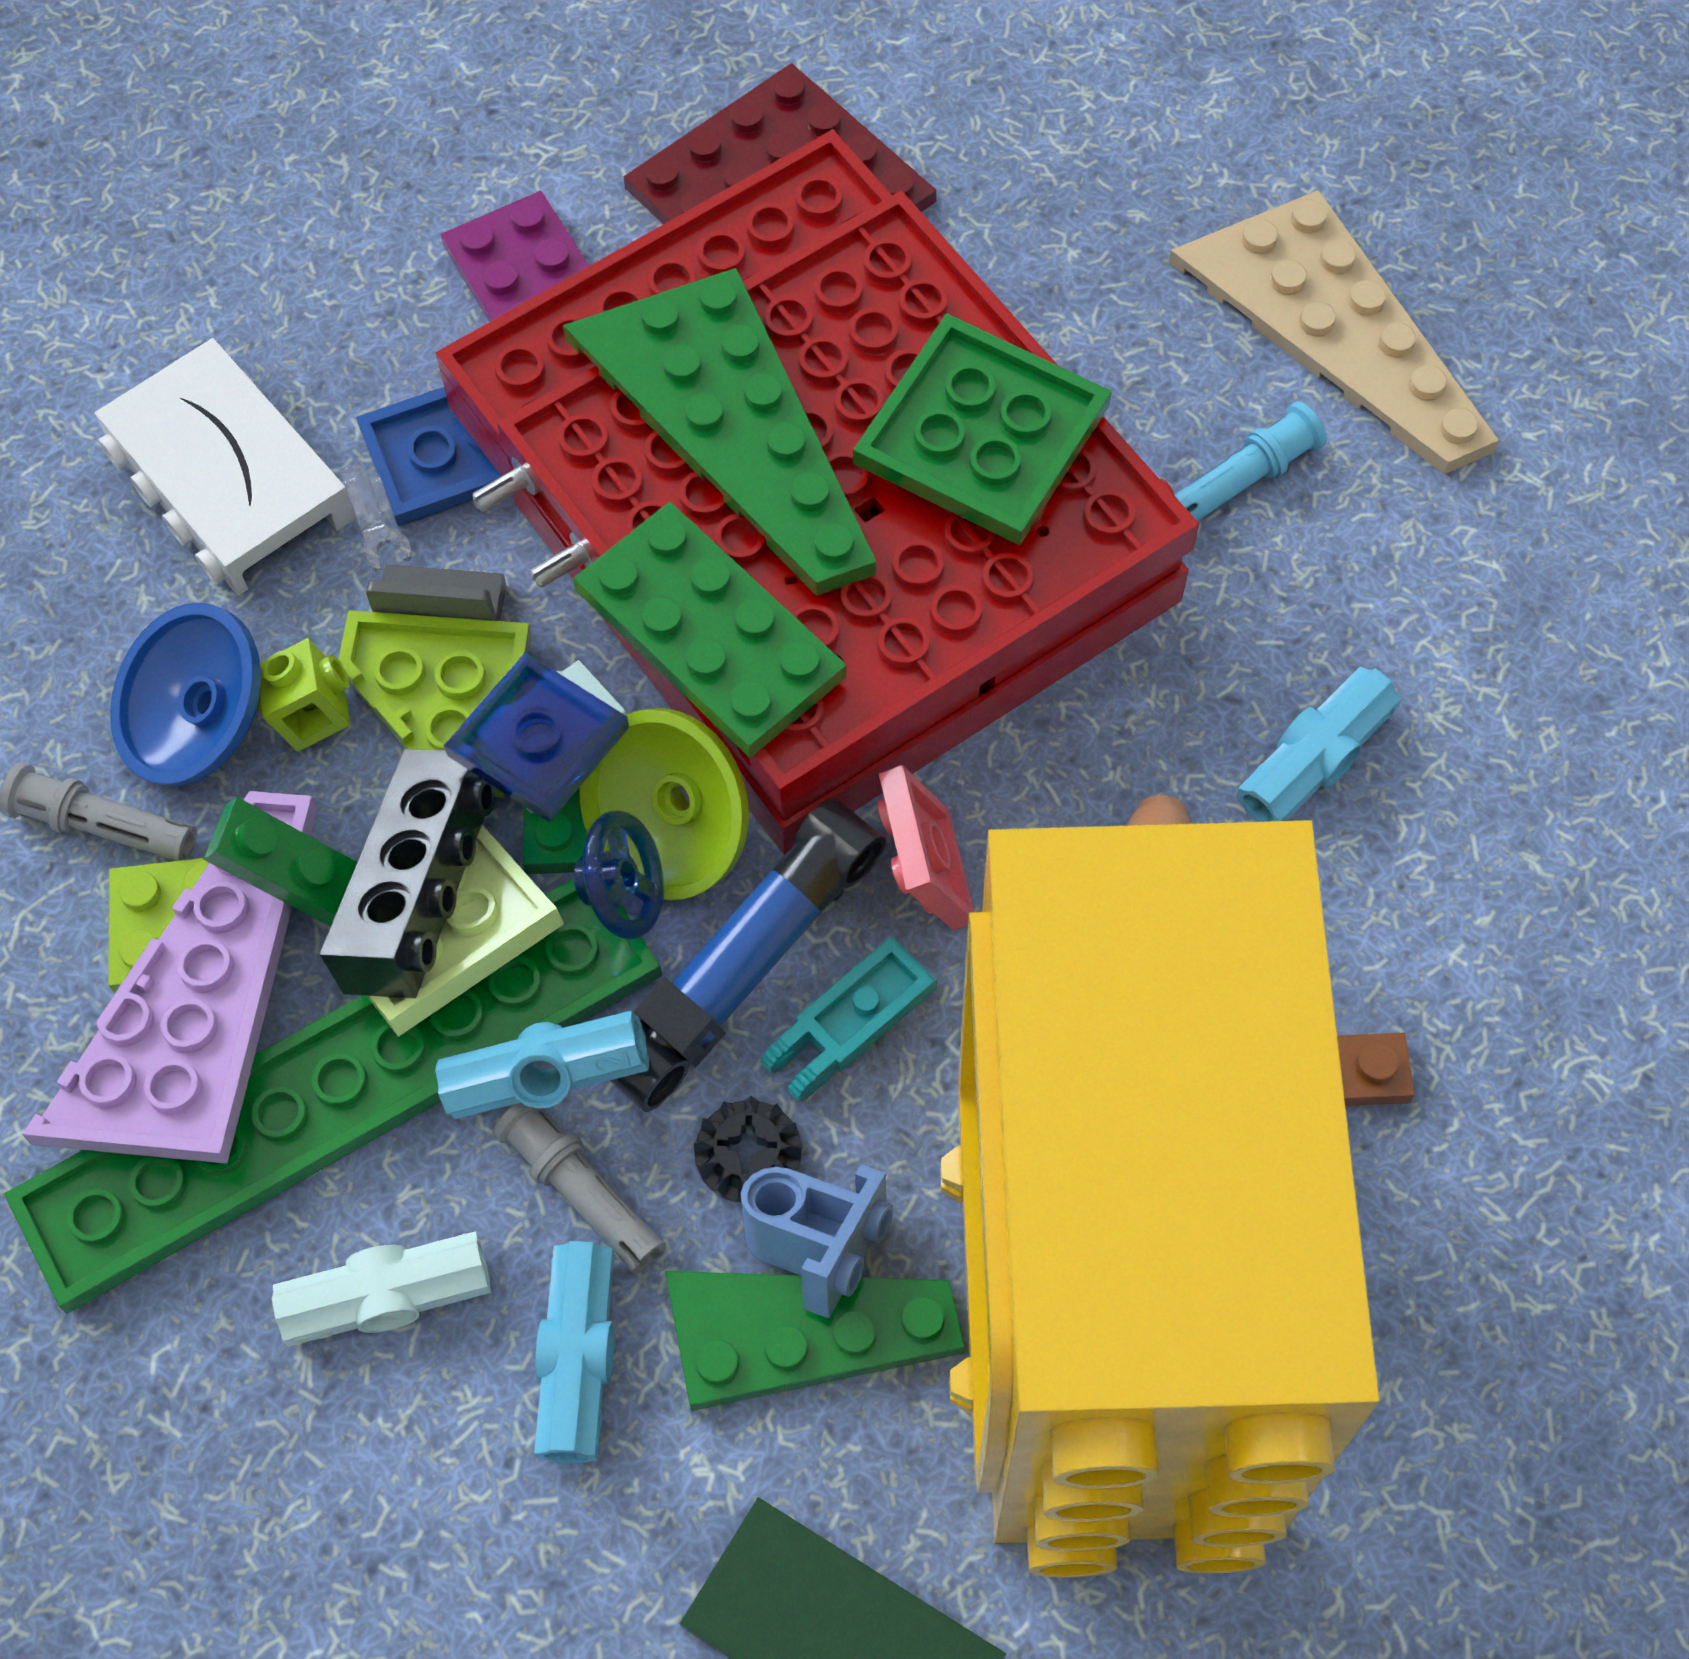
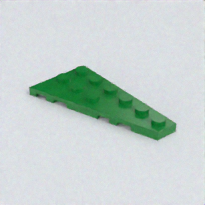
(725, 405)

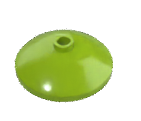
(648, 778)

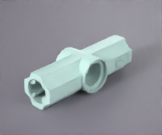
(381, 1289)

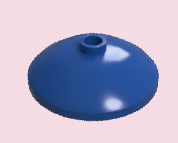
(185, 694)

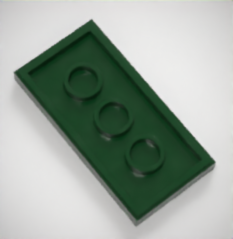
(803, 1598)

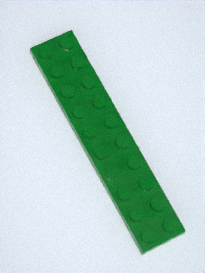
(309, 1106)

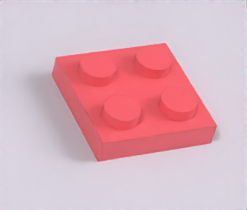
(926, 847)

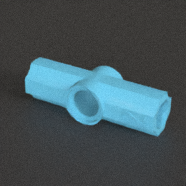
(1319, 746)
(505, 1076)
(574, 1353)

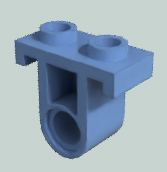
(816, 1228)

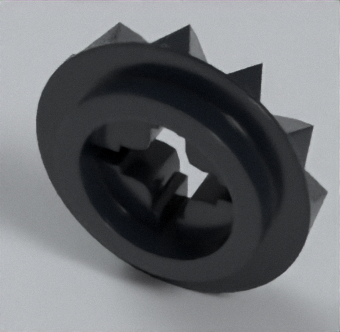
(722, 1167)

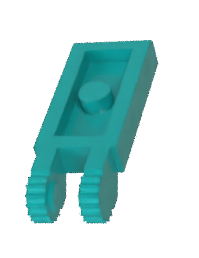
(852, 1015)

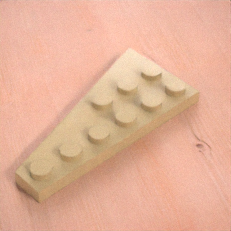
(1337, 317)

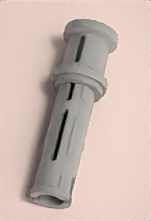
(72, 807)
(560, 1162)

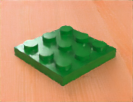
(982, 428)

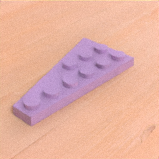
(182, 1025)

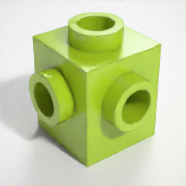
(304, 694)

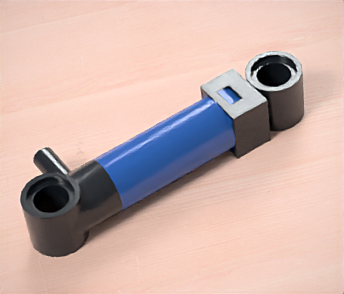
(687, 1015)

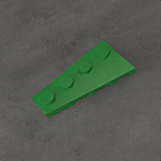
(755, 1339)

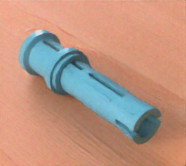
(1263, 454)

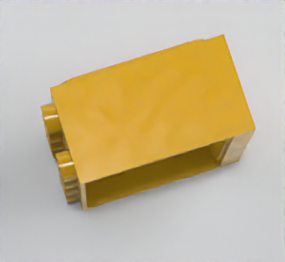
(1155, 1194)

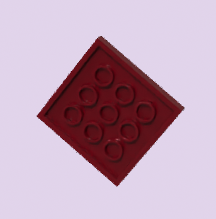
(755, 133)

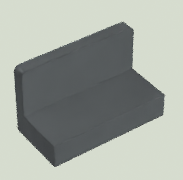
(438, 593)

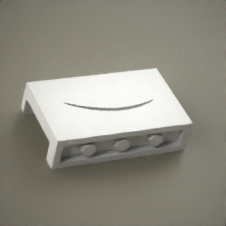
(220, 463)

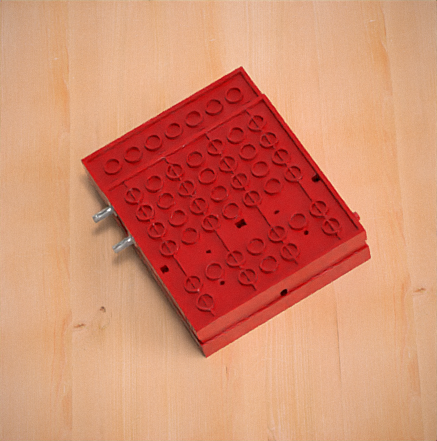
(849, 297)

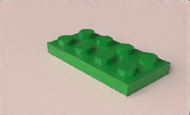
(710, 628)

